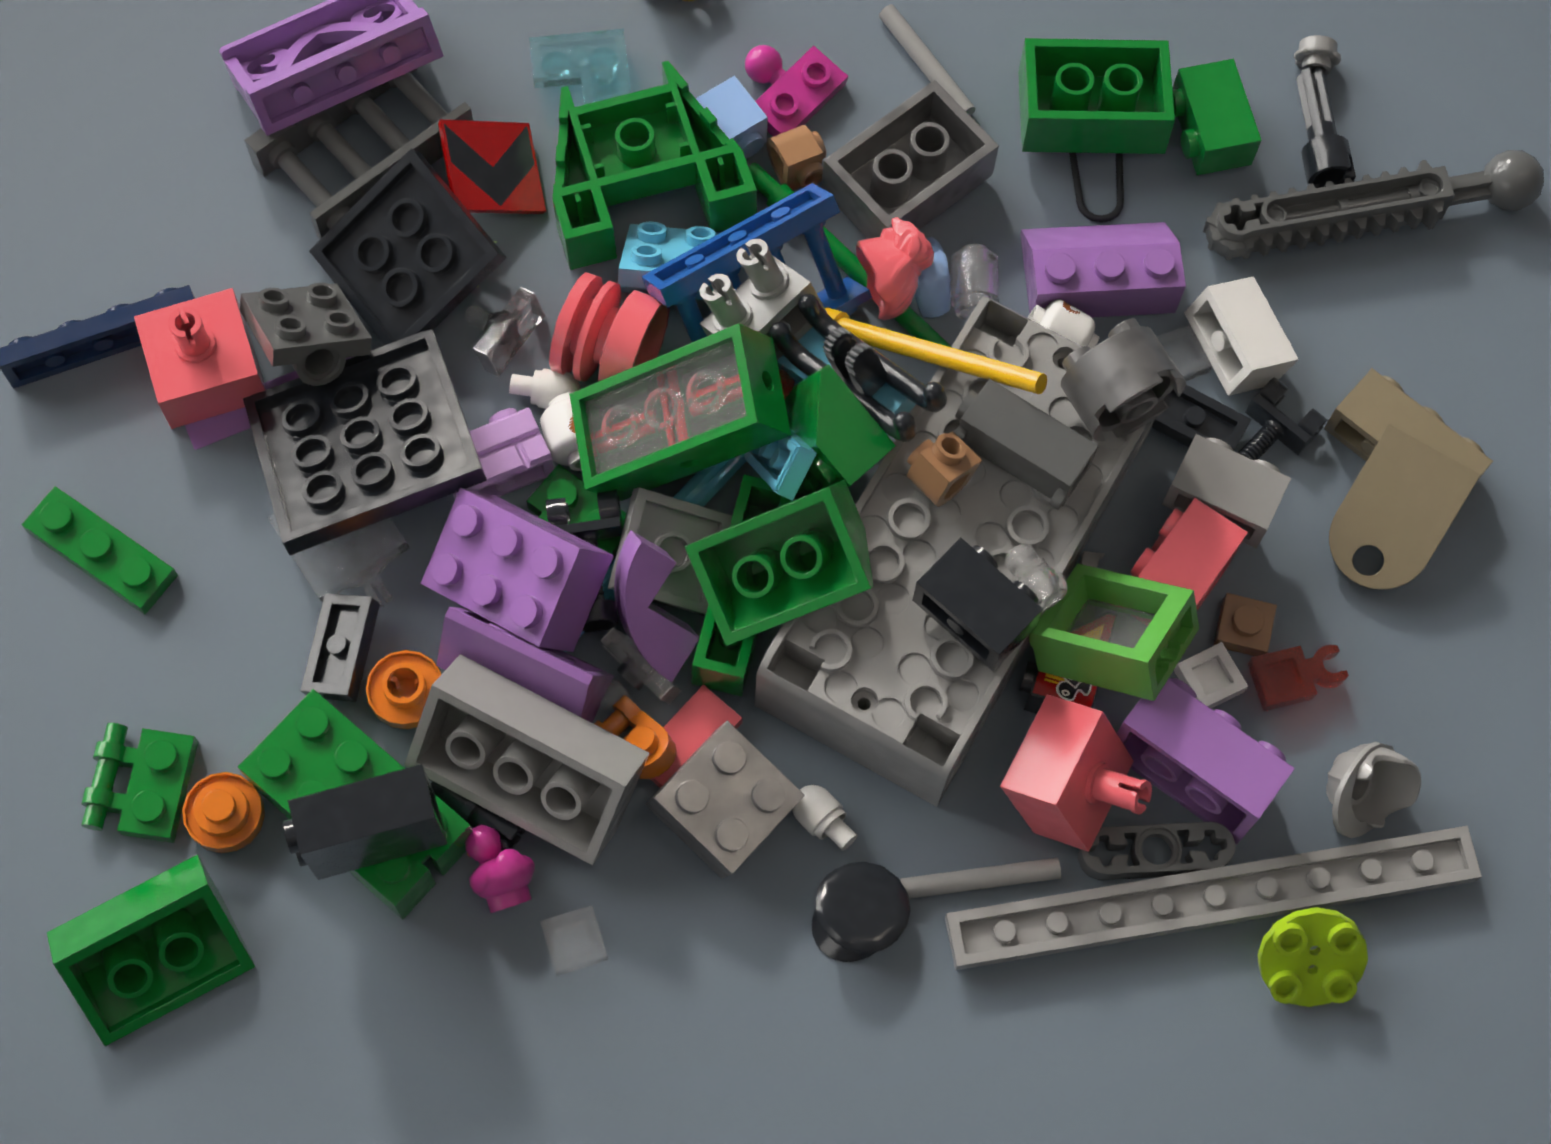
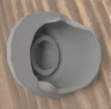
(1369, 786)

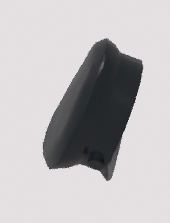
(859, 911)

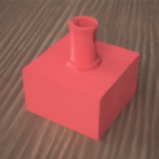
(199, 357)
(1072, 774)

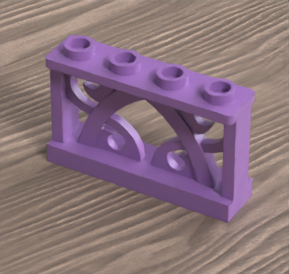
(328, 57)

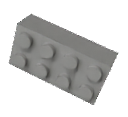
(526, 758)

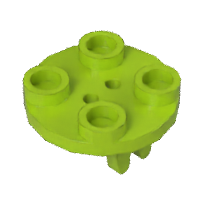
(1338, 958)

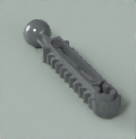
(1369, 205)

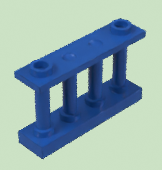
(797, 214)

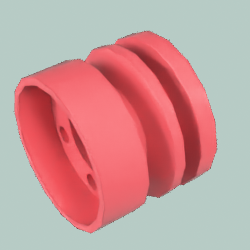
(598, 331)

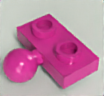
(796, 92)

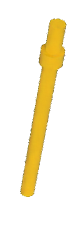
(943, 355)

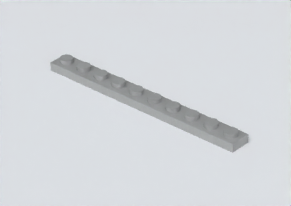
(1211, 897)

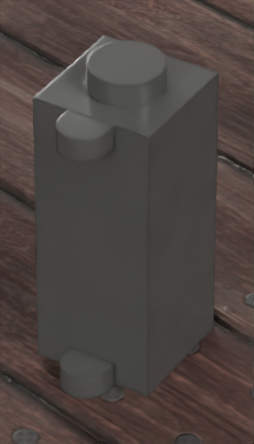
(1025, 441)

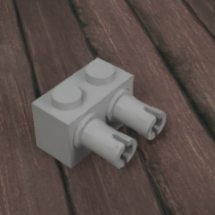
(762, 300)
(1229, 484)

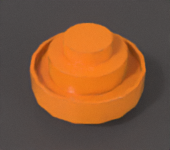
(400, 687)
(223, 812)

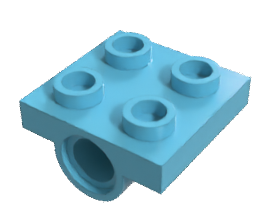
(653, 245)

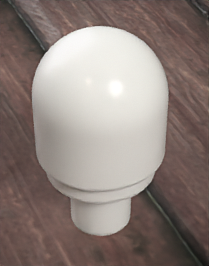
(543, 386)
(823, 816)

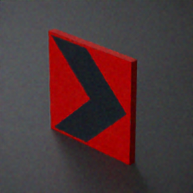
(492, 166)

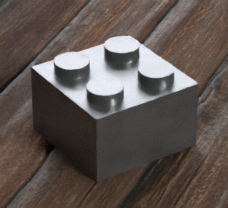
(725, 800)

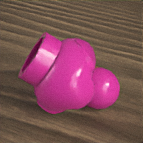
(501, 875)

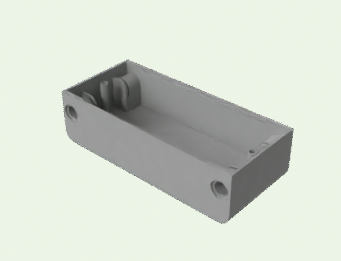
(878, 669)

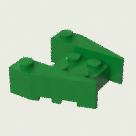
(637, 150)

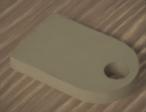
(1399, 506)

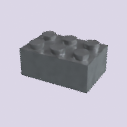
(910, 163)

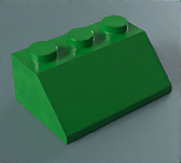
(836, 428)
(783, 563)
(149, 950)

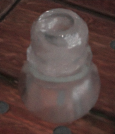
(1034, 572)

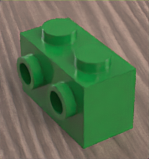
(1215, 117)

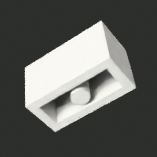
(1240, 335)

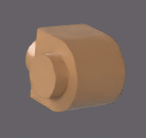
(797, 157)
(942, 467)

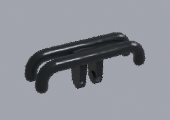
(860, 369)

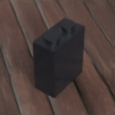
(365, 823)

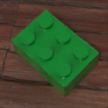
(1095, 96)

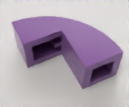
(654, 632)

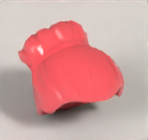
(894, 266)

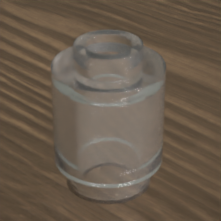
(972, 276)

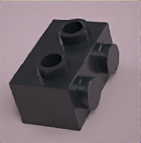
(978, 603)

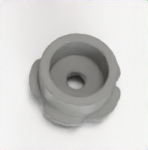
(1317, 52)

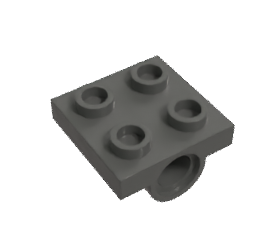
(306, 328)

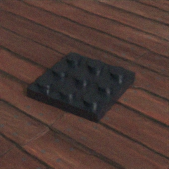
(407, 251)

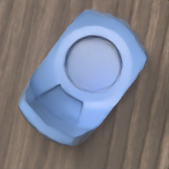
(934, 285)

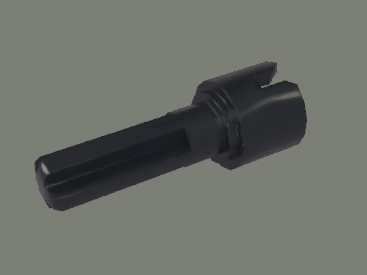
(1327, 153)

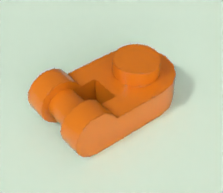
(645, 734)

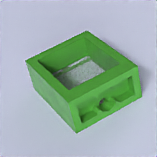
(1116, 631)

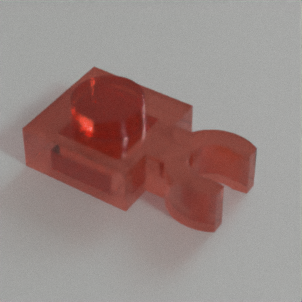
(1289, 678)

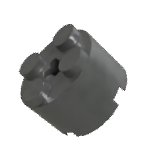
(1121, 380)

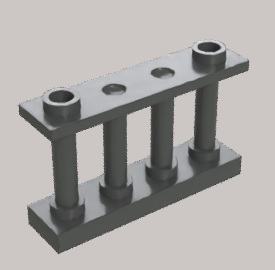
(281, 148)

